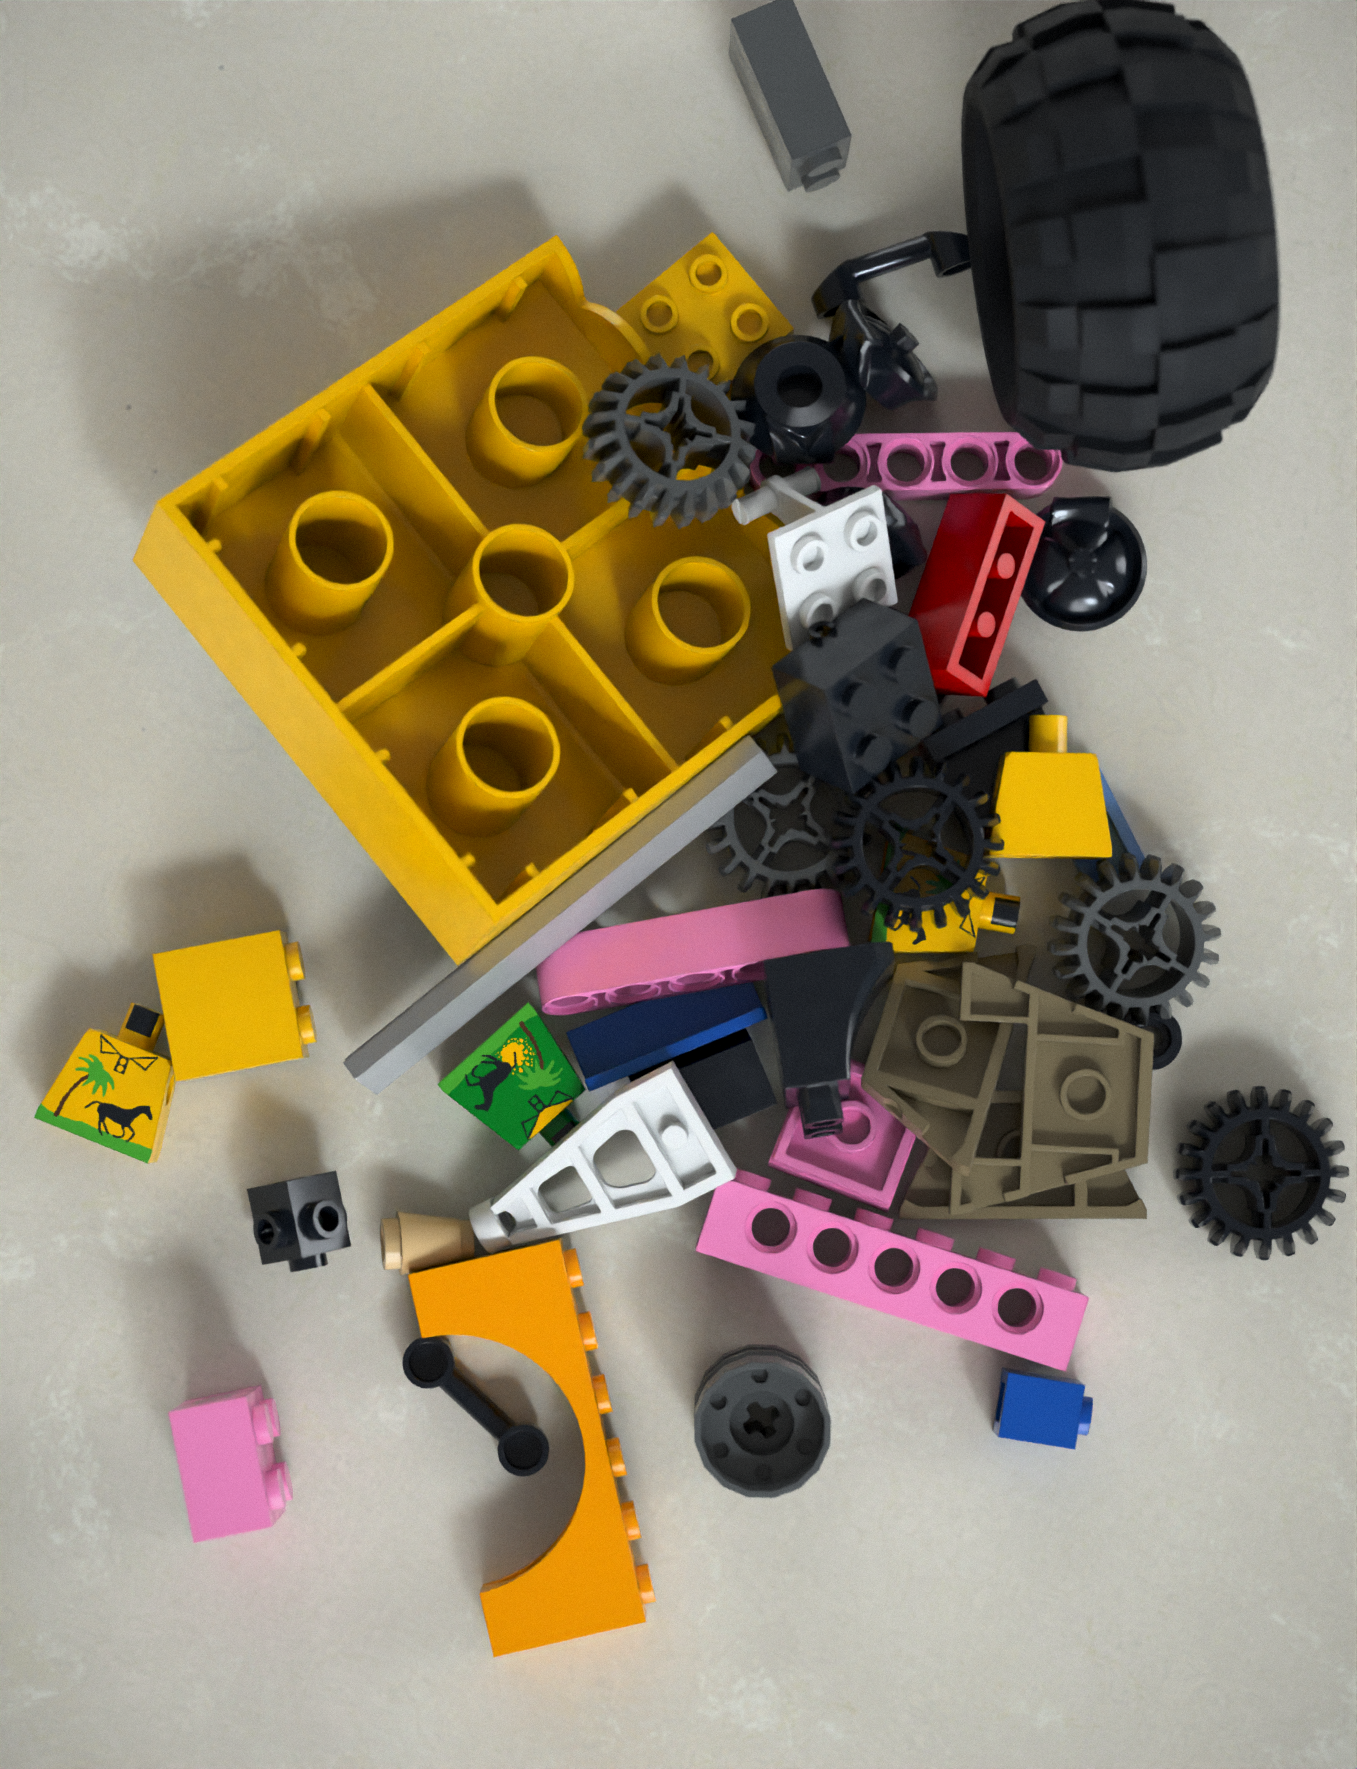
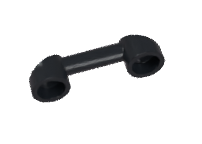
(945, 249)
(521, 1445)

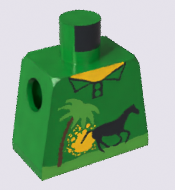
(518, 1082)

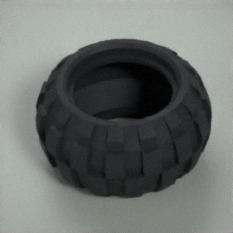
(1120, 233)

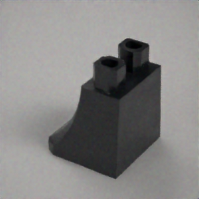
(814, 1018)

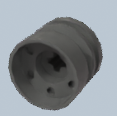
(755, 1457)

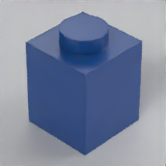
(1041, 1409)

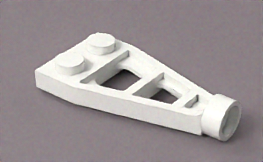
(671, 1131)

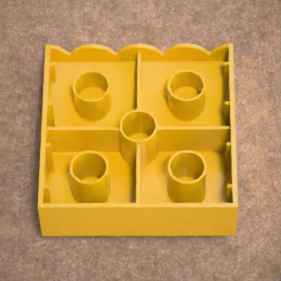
(460, 617)

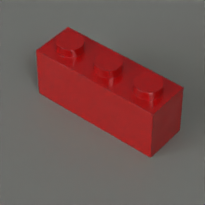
(973, 588)

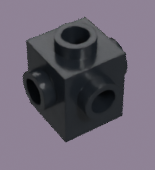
(299, 1220)

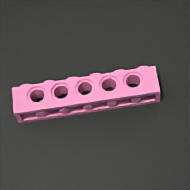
(1042, 1337)

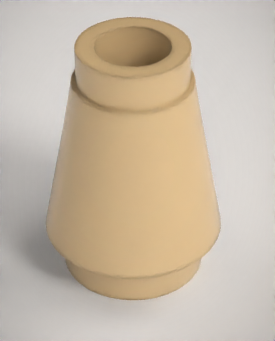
(424, 1241)

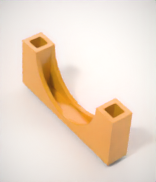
(589, 1572)

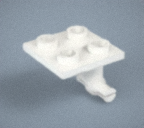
(822, 554)

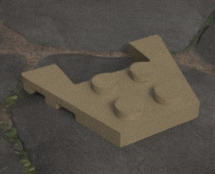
(1080, 1092)

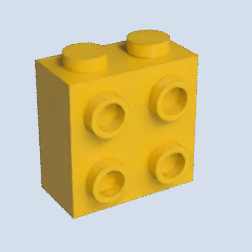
(706, 311)
(234, 1005)

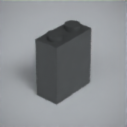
(790, 95)

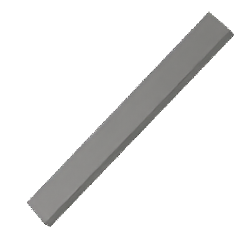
(560, 915)

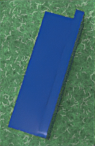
(661, 1030)

